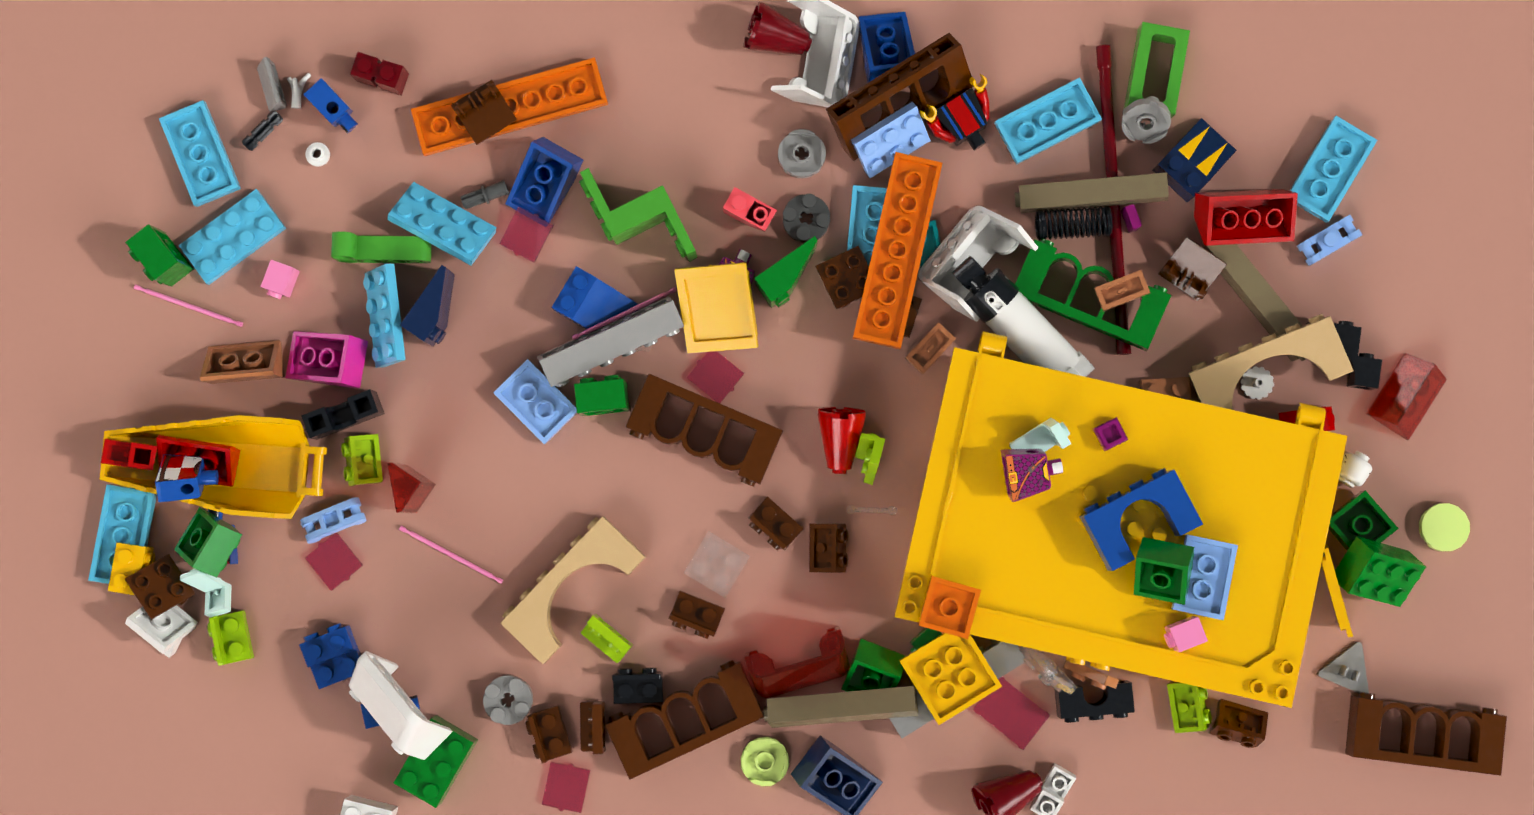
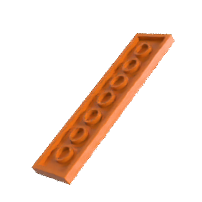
(530, 98)
(897, 250)

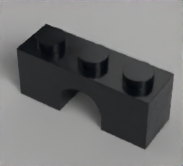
(343, 416)
(1114, 701)

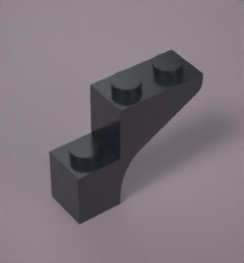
(1365, 368)

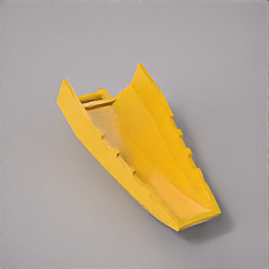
(269, 468)

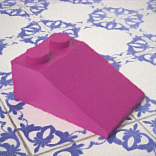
(327, 359)

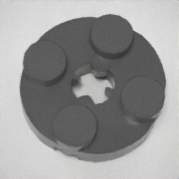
(810, 205)

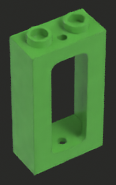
(1153, 32)

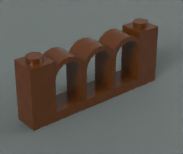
(954, 79)
(649, 406)
(1485, 742)
(630, 746)

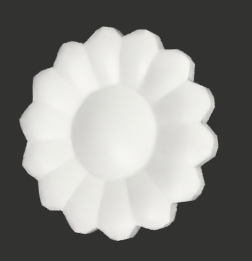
(1257, 383)

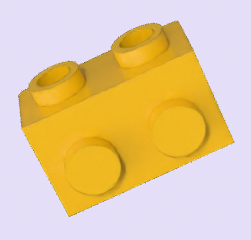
(127, 561)

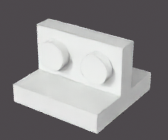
(163, 631)

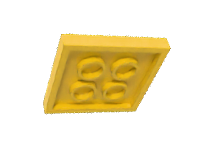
(950, 675)

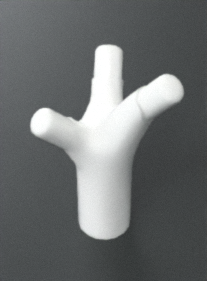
(297, 88)

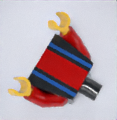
(962, 116)

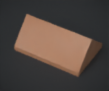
(243, 362)

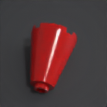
(840, 436)

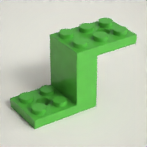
(638, 215)

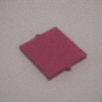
(526, 234)
(715, 375)
(334, 561)
(566, 787)

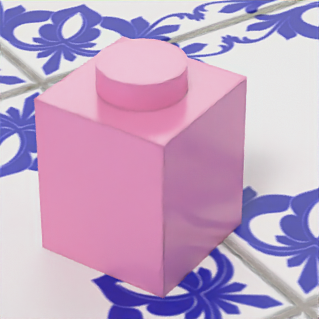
(279, 279)
(1185, 634)

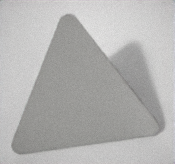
(1348, 669)

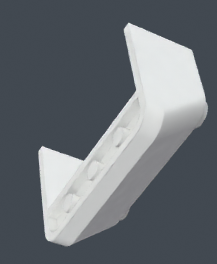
(830, 55)
(976, 235)
(393, 708)

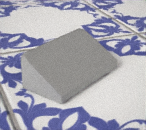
(271, 85)

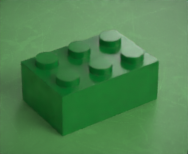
(1378, 571)
(434, 776)

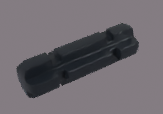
(262, 130)

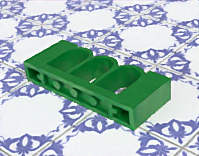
(1035, 271)

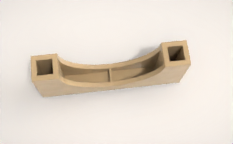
(1313, 341)
(531, 617)

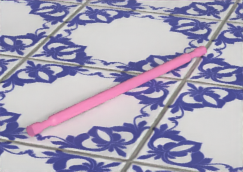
(187, 305)
(622, 314)
(450, 554)

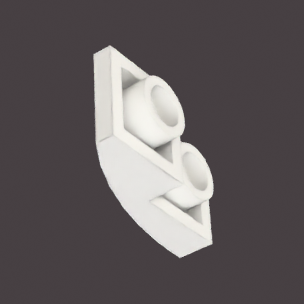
(1053, 791)

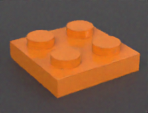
(949, 607)

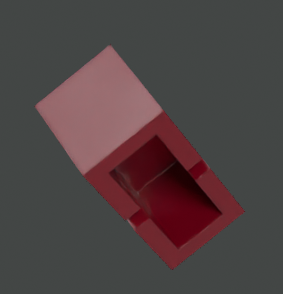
(388, 75)

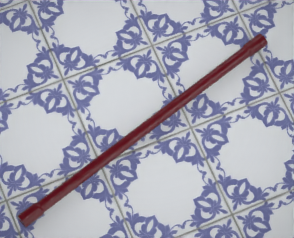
(1104, 66)

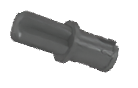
(484, 194)

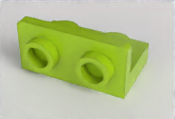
(870, 451)
(362, 459)
(230, 638)
(606, 638)
(1188, 707)

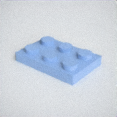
(896, 133)
(535, 402)
(1209, 577)

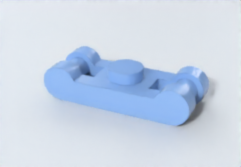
(1329, 240)
(332, 520)

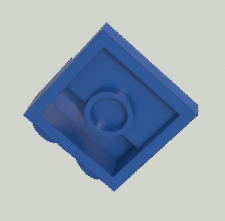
(331, 655)

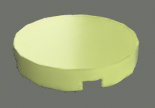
(1444, 527)
(764, 761)

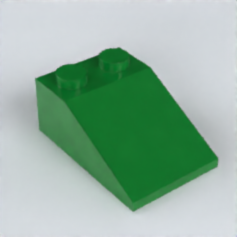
(781, 278)

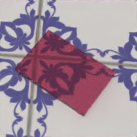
(1012, 713)

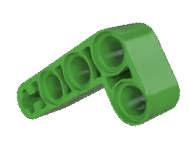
(379, 249)

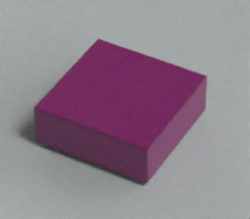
(1131, 218)
(1110, 434)

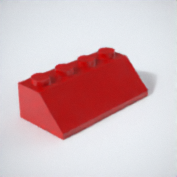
(1246, 216)

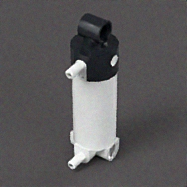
(1010, 314)

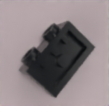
(638, 687)

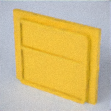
(717, 307)
(1335, 592)

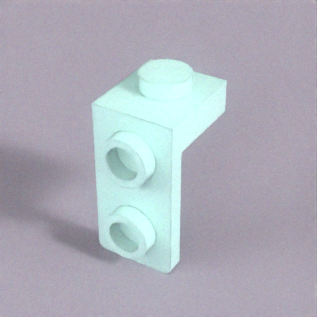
(1044, 437)
(216, 591)

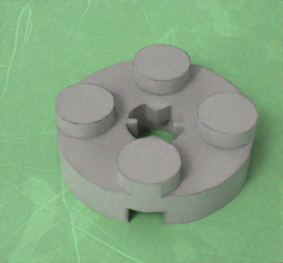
(1146, 108)
(792, 164)
(496, 692)

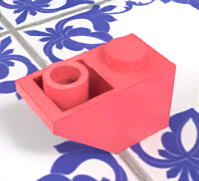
(748, 210)

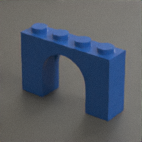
(1104, 520)

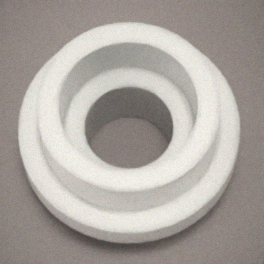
(322, 159)

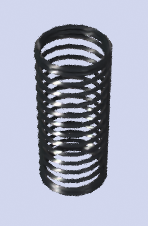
(1041, 227)

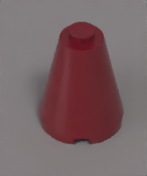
(775, 33)
(1007, 794)

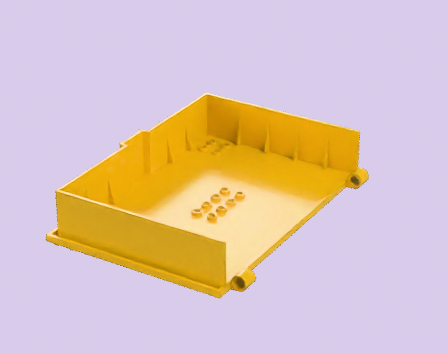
(1039, 570)

